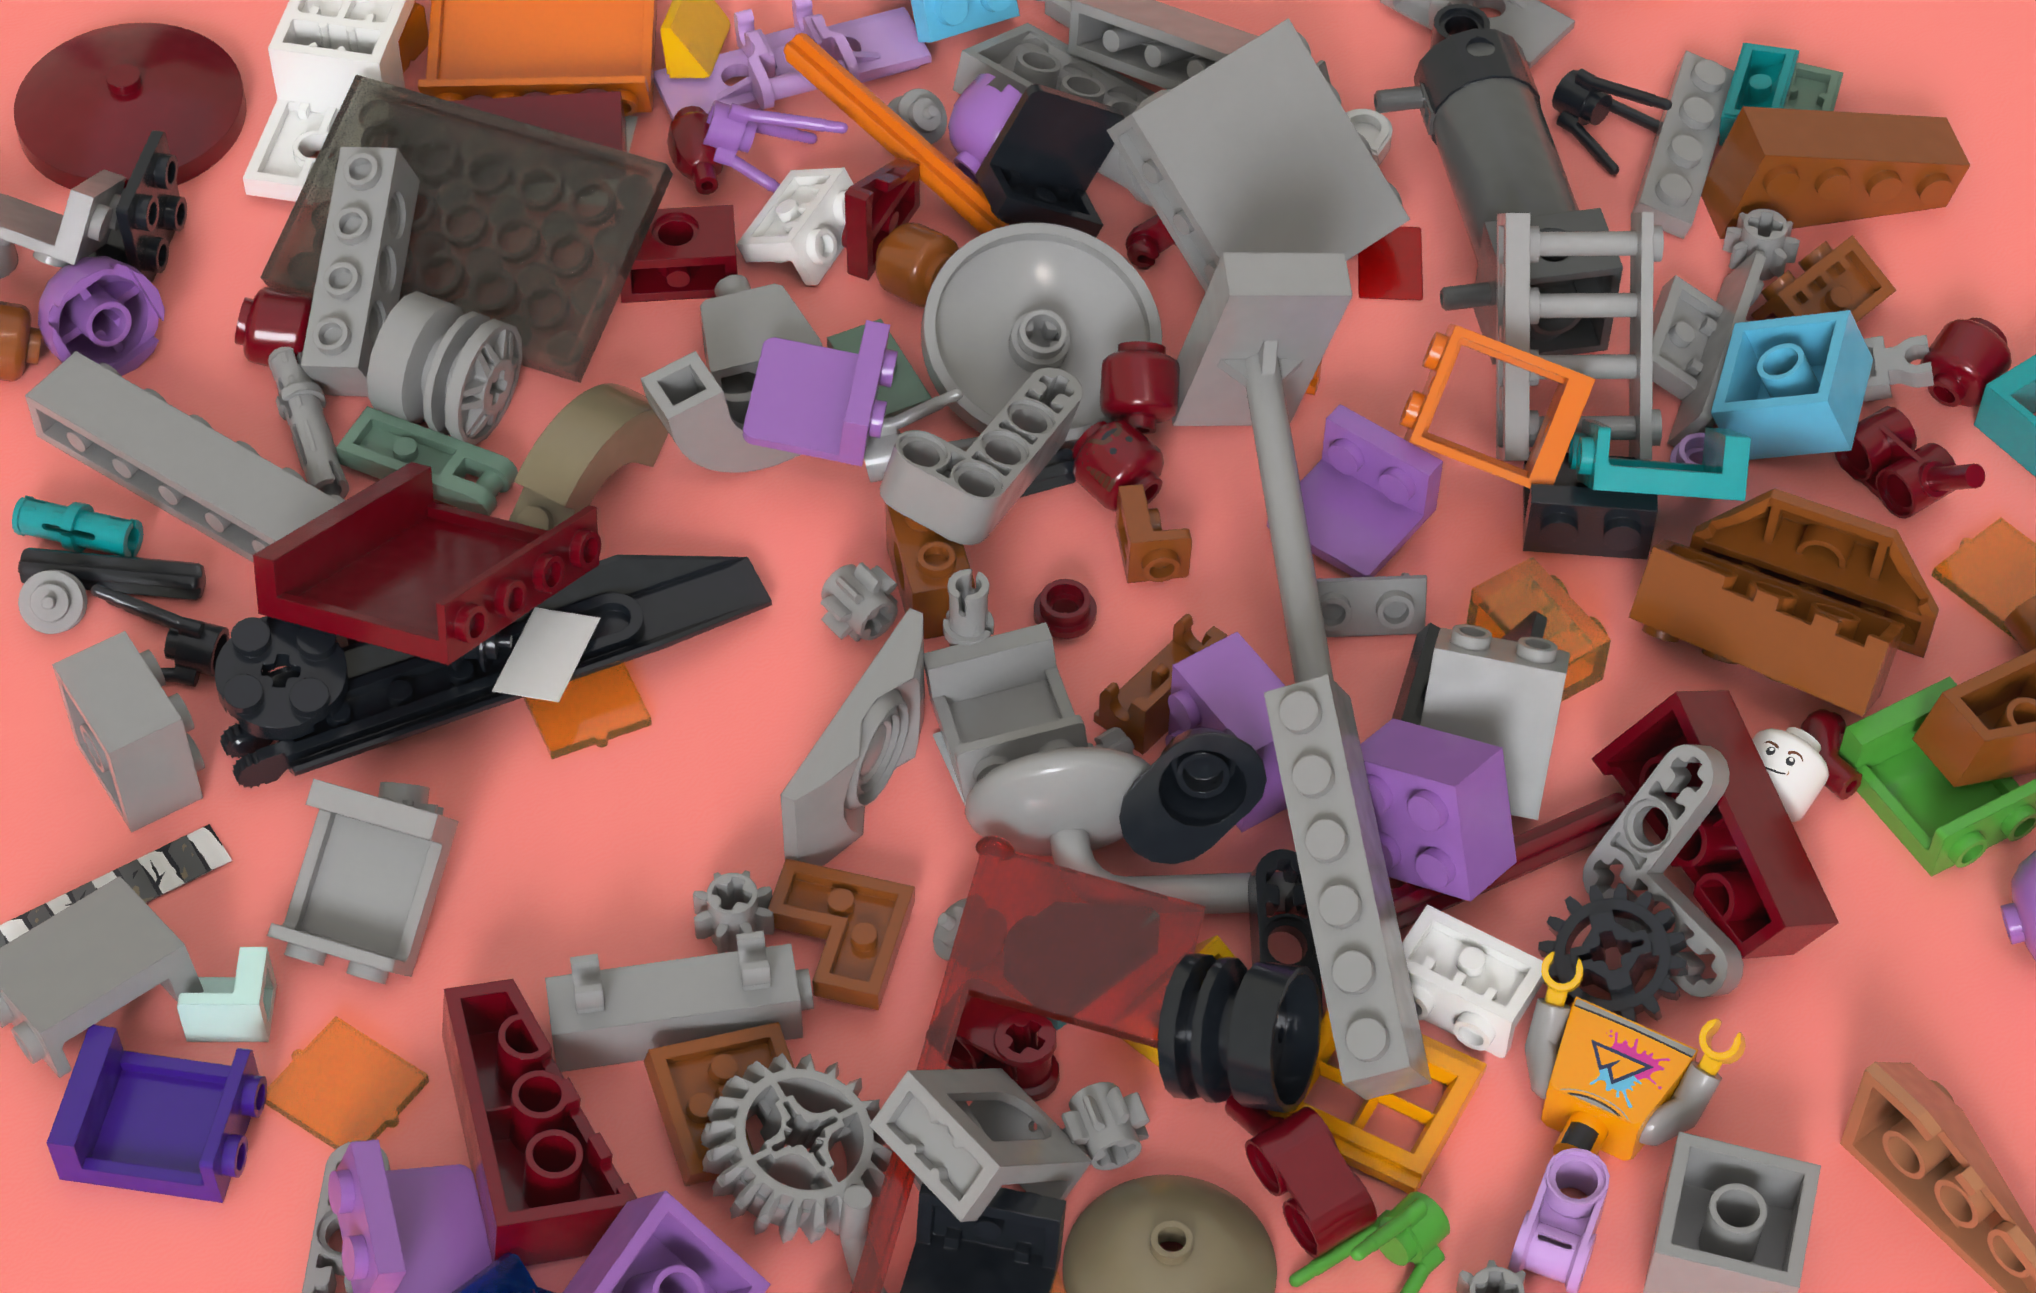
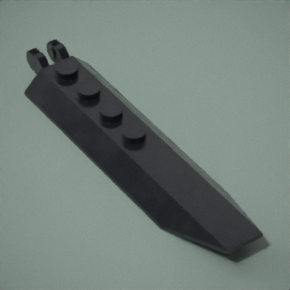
(395, 695)

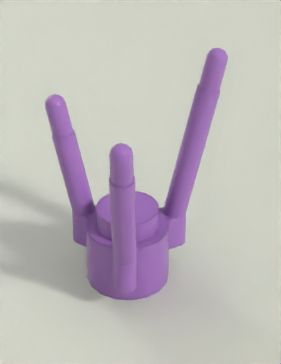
(735, 127)

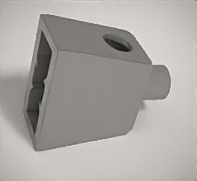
(739, 324)

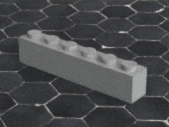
(171, 457)
(1347, 889)

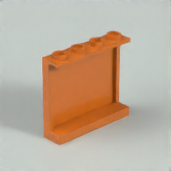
(543, 48)

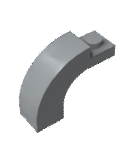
(705, 419)

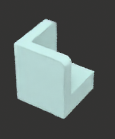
(232, 1006)

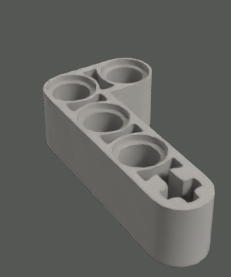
(972, 490)

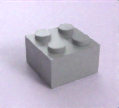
(131, 729)
(1731, 1220)

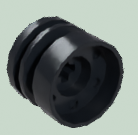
(1239, 1032)

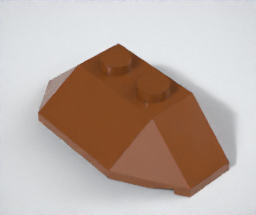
(1828, 555)

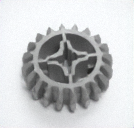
(804, 1113)

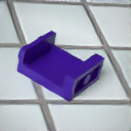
(155, 1120)

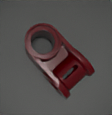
(1007, 1039)

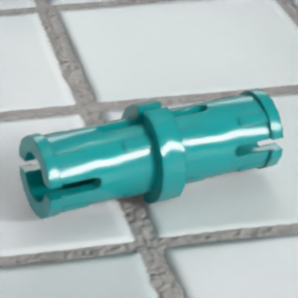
(77, 527)

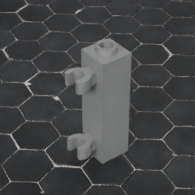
(634, 1008)

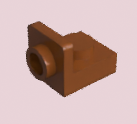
(1145, 548)

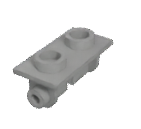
(1373, 605)

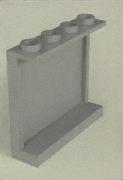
(1258, 159)

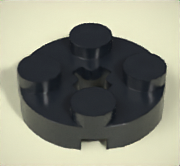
(286, 711)

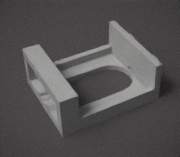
(958, 1157)

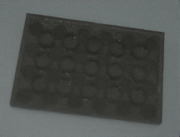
(501, 221)

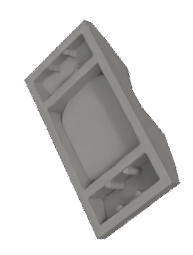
(858, 750)

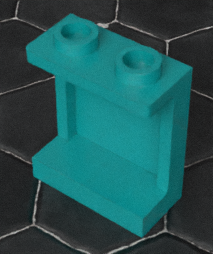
(1718, 477)

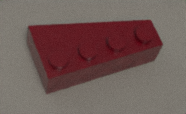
(1746, 851)
(532, 1152)

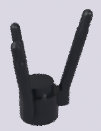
(1586, 100)
(189, 642)

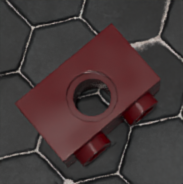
(683, 255)

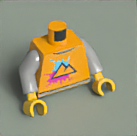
(1614, 1079)

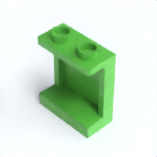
(1918, 803)

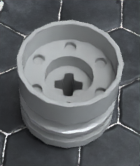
(444, 367)

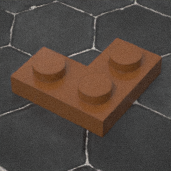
(857, 918)
(693, 1074)

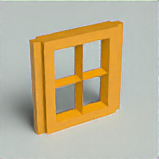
(1383, 1159)

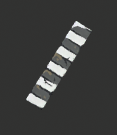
(147, 876)

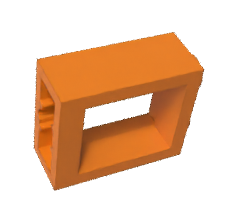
(1555, 430)

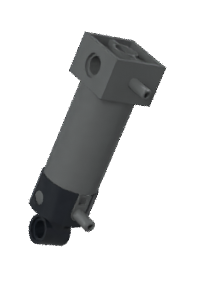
(1503, 160)

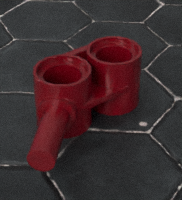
(1898, 474)
(1303, 1158)

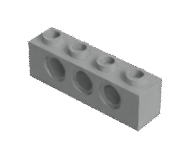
(359, 266)

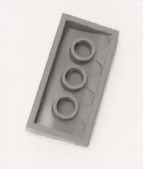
(1035, 57)

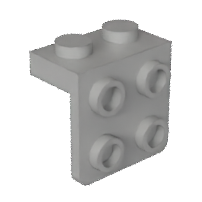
(70, 236)

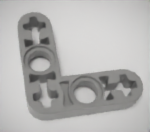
(1646, 862)

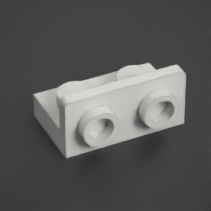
(801, 223)
(1469, 981)

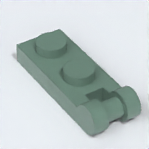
(385, 443)

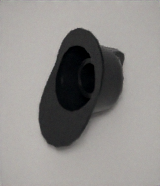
(1192, 795)

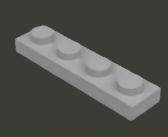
(1684, 144)

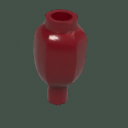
(689, 153)

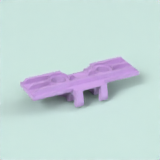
(880, 45)

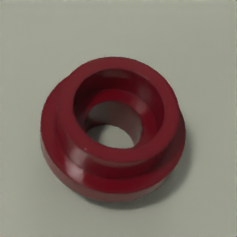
(1066, 597)

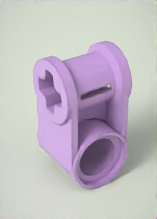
(1559, 1229)

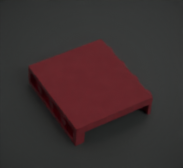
(418, 571)

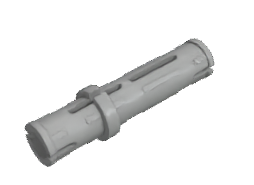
(302, 406)

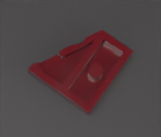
(875, 209)

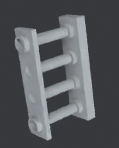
(1524, 305)

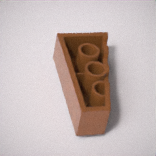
(1832, 166)
(1767, 625)
(1985, 725)

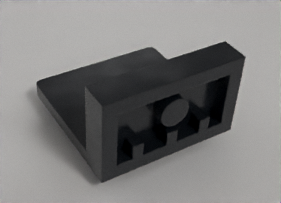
(148, 211)

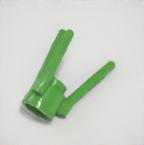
(1402, 1235)

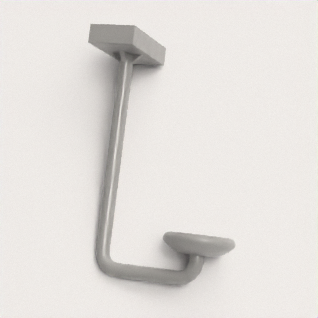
(1239, 366)

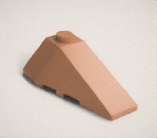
(1937, 1167)

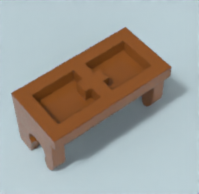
(1142, 702)

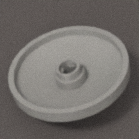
(1027, 304)

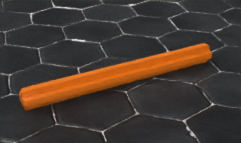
(891, 131)

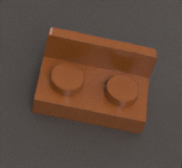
(1831, 283)

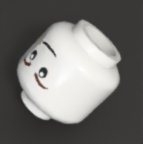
(1793, 766)

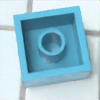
(1794, 384)

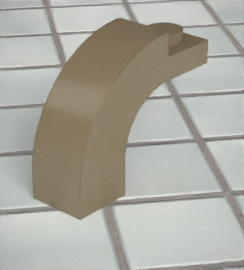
(582, 450)

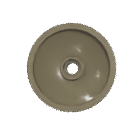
(1120, 1236)

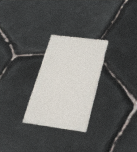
(546, 654)

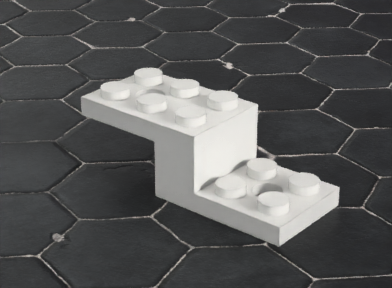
(313, 65)

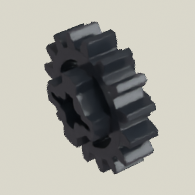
(1638, 950)

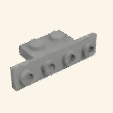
(1694, 338)

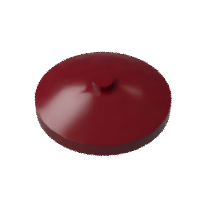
(107, 90)

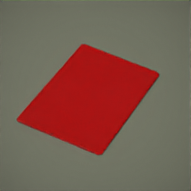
(1392, 266)

